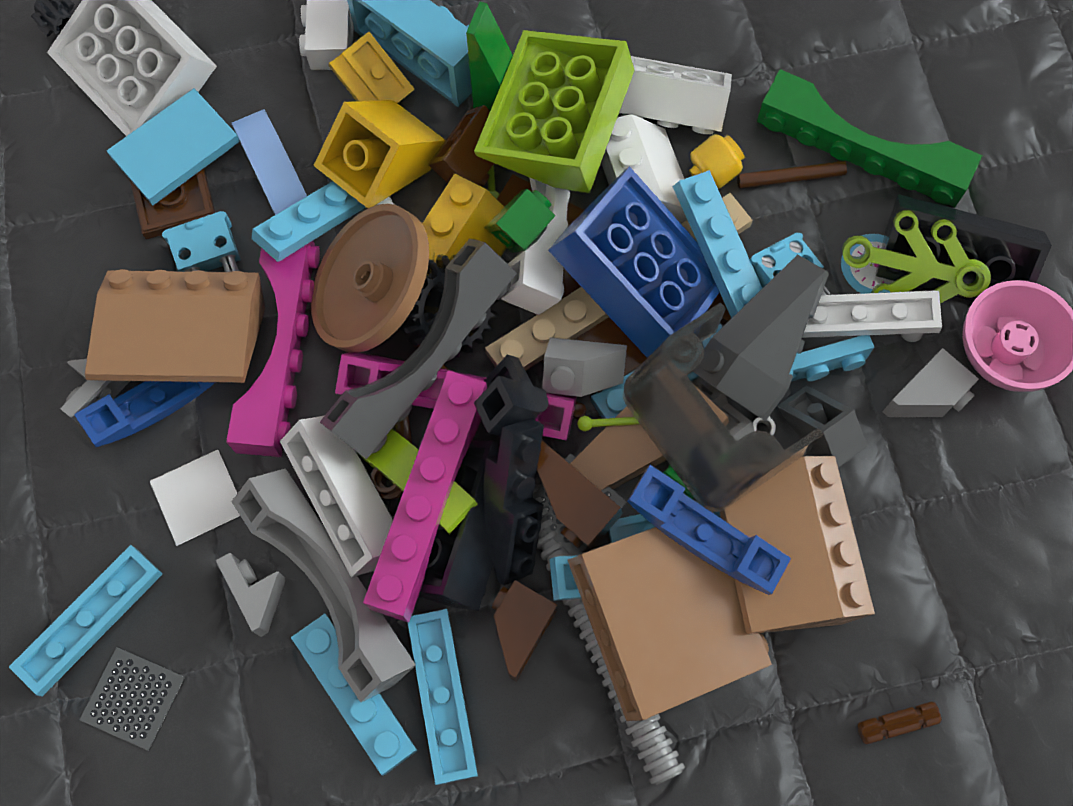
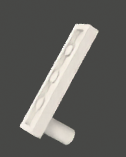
(877, 314)

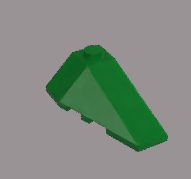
(487, 55)

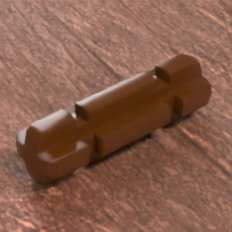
(899, 722)

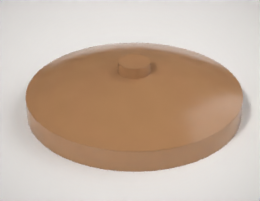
(370, 278)

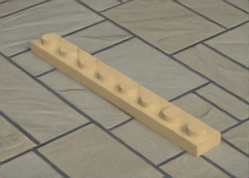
(574, 313)

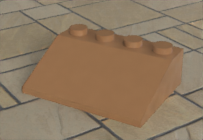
(175, 326)
(809, 521)

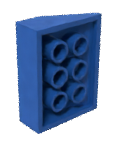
(637, 262)

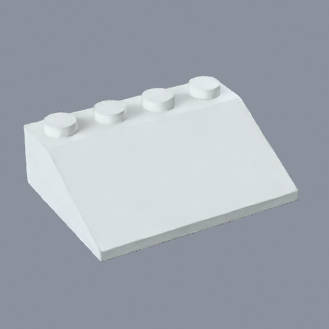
(129, 59)

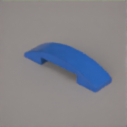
(136, 409)
(706, 534)

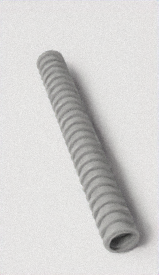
(646, 733)

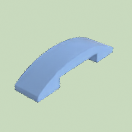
(269, 161)

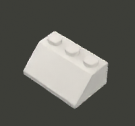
(677, 95)
(649, 154)

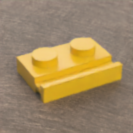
(370, 72)

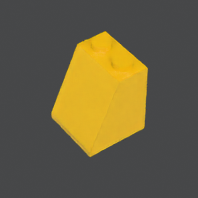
(376, 150)

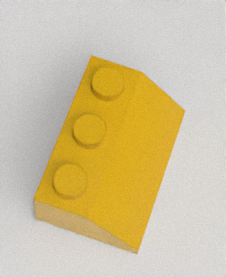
(461, 215)

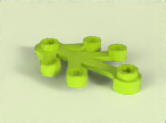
(924, 265)

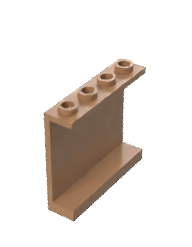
(664, 622)

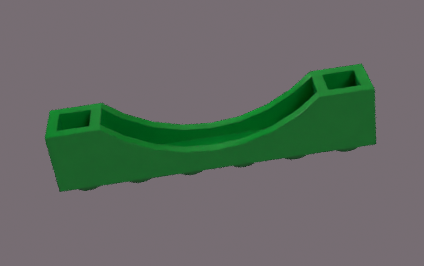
(933, 169)

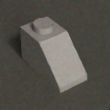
(582, 366)
(934, 389)

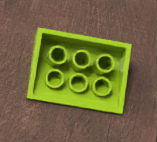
(557, 108)

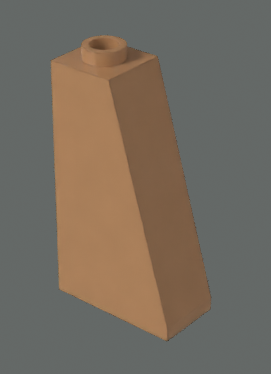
(623, 452)

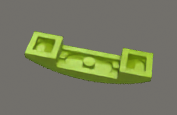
(396, 462)

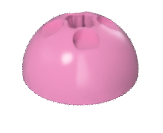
(1022, 319)

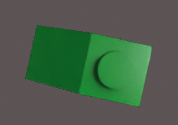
(521, 220)

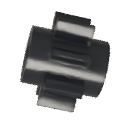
(52, 15)

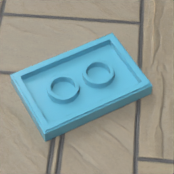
(173, 146)

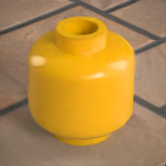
(719, 156)

